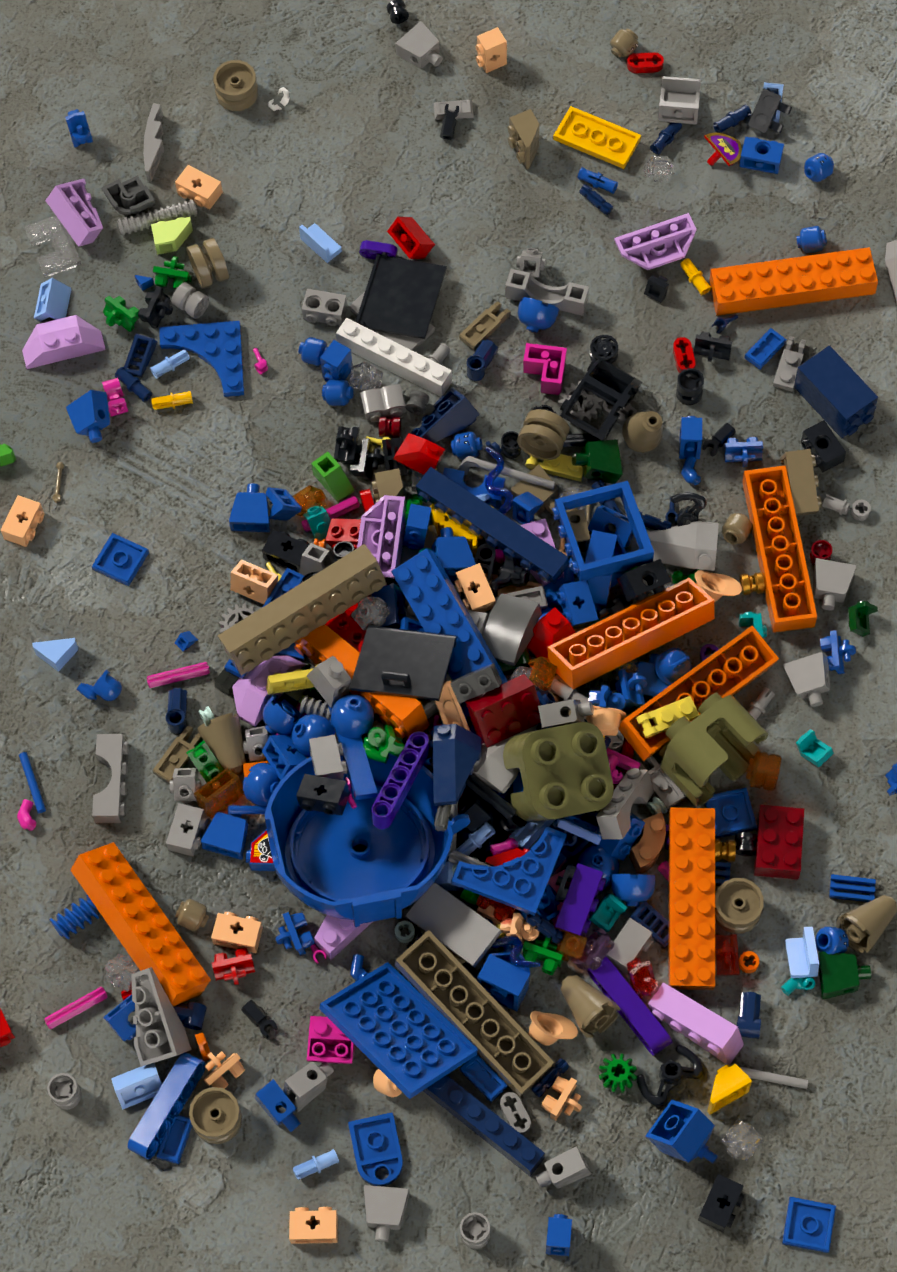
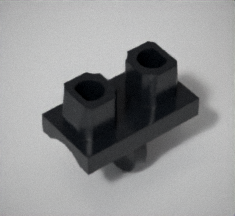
(157, 308)
(713, 347)
(346, 444)
(390, 448)
(369, 460)

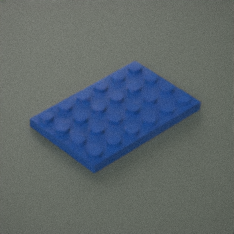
(398, 1030)

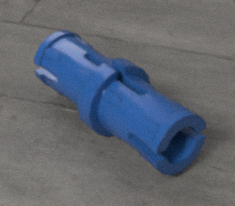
(608, 184)

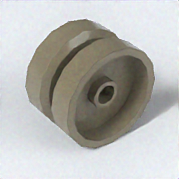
(235, 85)
(207, 262)
(543, 434)
(749, 909)
(210, 1103)

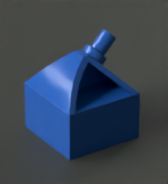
(604, 546)
(504, 980)
(682, 1132)

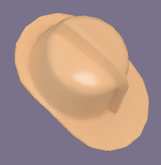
(717, 584)
(606, 719)
(550, 1027)

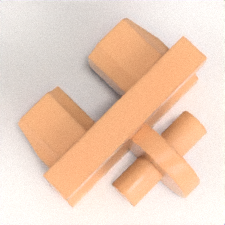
(519, 928)
(231, 1064)
(555, 1106)

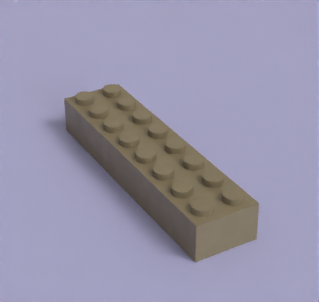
(302, 609)
(474, 1013)

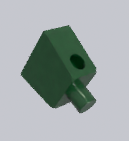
(600, 461)
(840, 974)

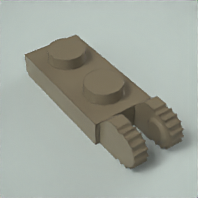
(484, 326)
(176, 755)

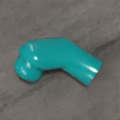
(804, 983)

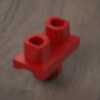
(233, 967)

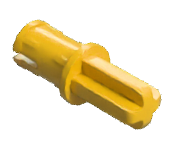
(695, 276)
(172, 400)

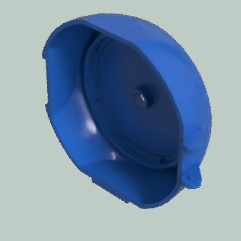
(324, 872)

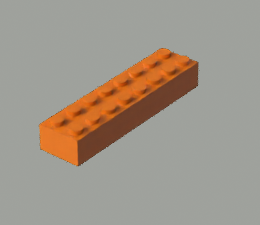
(793, 281)
(779, 549)
(631, 633)
(721, 673)
(400, 712)
(691, 898)
(139, 922)

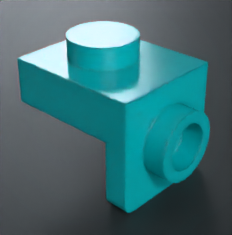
(318, 521)
(754, 619)
(813, 749)
(608, 912)

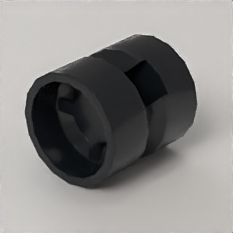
(690, 386)

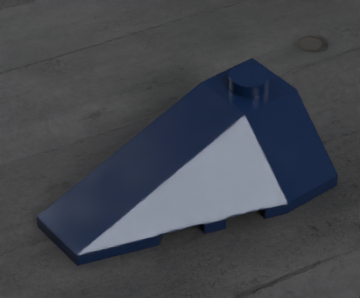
(450, 415)
(453, 761)

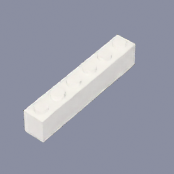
(394, 357)

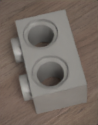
(325, 303)

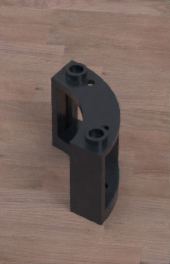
(608, 384)

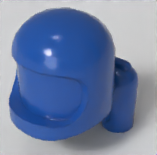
(105, 687)

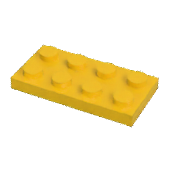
(597, 137)

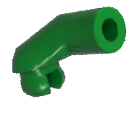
(677, 576)
(373, 753)

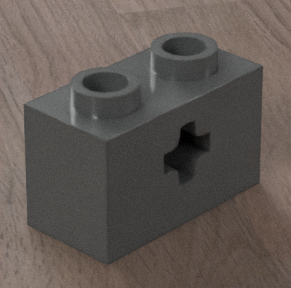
(476, 683)

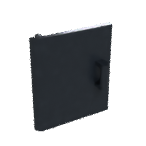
(401, 296)
(403, 663)

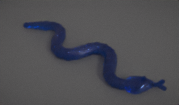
(492, 476)
(511, 940)

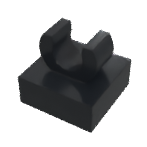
(657, 288)

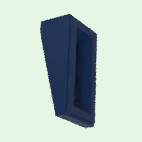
(151, 345)
(652, 913)

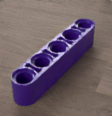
(396, 788)
(631, 1007)

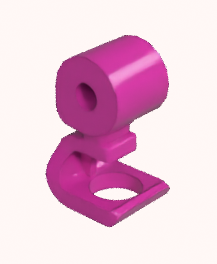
(114, 392)

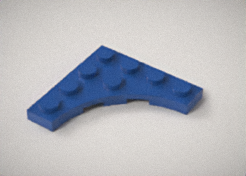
(214, 343)
(518, 881)

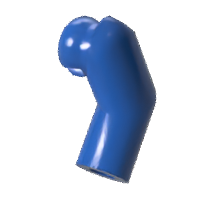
(689, 473)

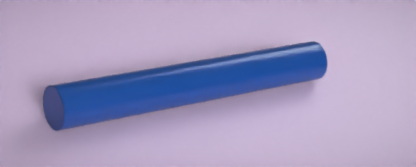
(32, 782)
(246, 810)

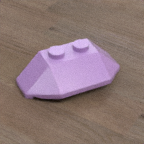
(658, 243)
(61, 341)
(383, 532)
(251, 692)

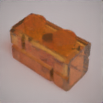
(764, 770)
(219, 793)

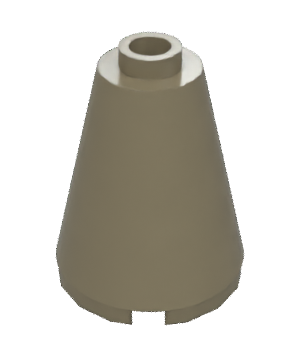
(643, 431)
(225, 741)
(867, 922)
(588, 1005)

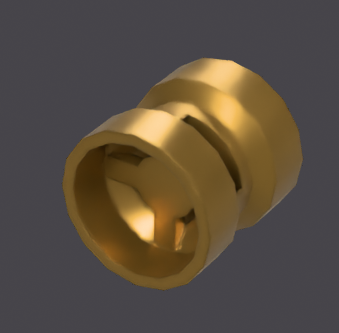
(752, 583)
(725, 850)

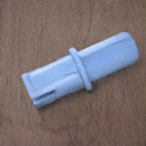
(169, 363)
(477, 839)
(316, 1164)

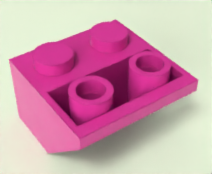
(328, 1042)

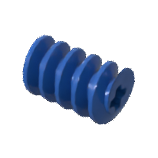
(75, 917)

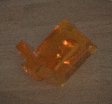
(309, 498)
(542, 672)
(571, 946)

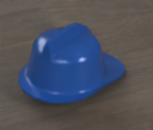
(672, 665)

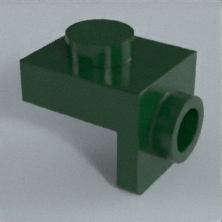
(859, 617)

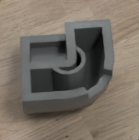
(129, 196)

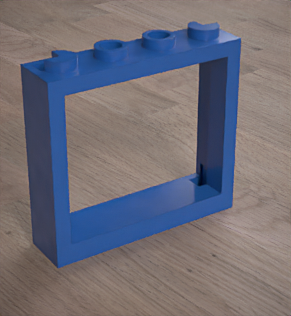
(613, 564)

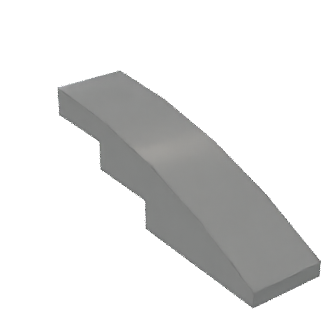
(152, 141)

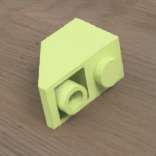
(171, 234)

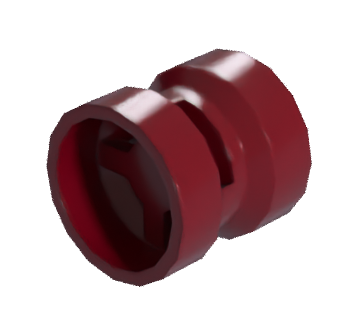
(384, 427)
(822, 549)

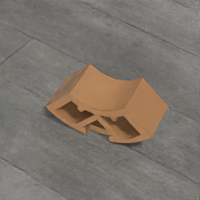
(650, 846)

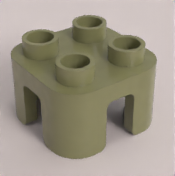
(713, 740)
(561, 771)

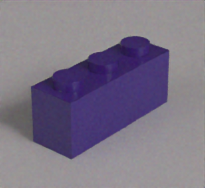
(581, 900)

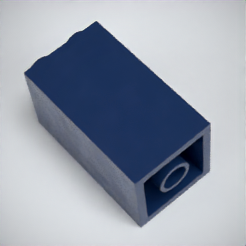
(836, 392)

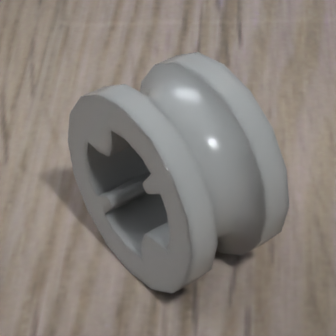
(855, 512)

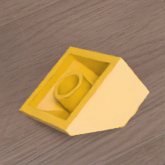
(728, 1086)

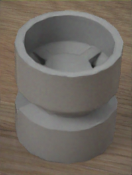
(190, 300)
(64, 1091)
(475, 1230)

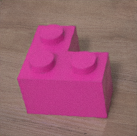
(549, 363)

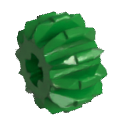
(624, 1078)

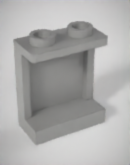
(679, 100)

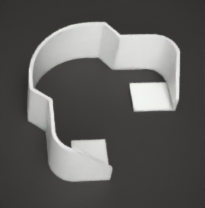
(284, 101)

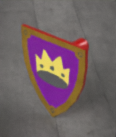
(725, 147)

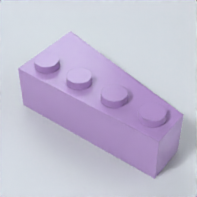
(697, 1023)

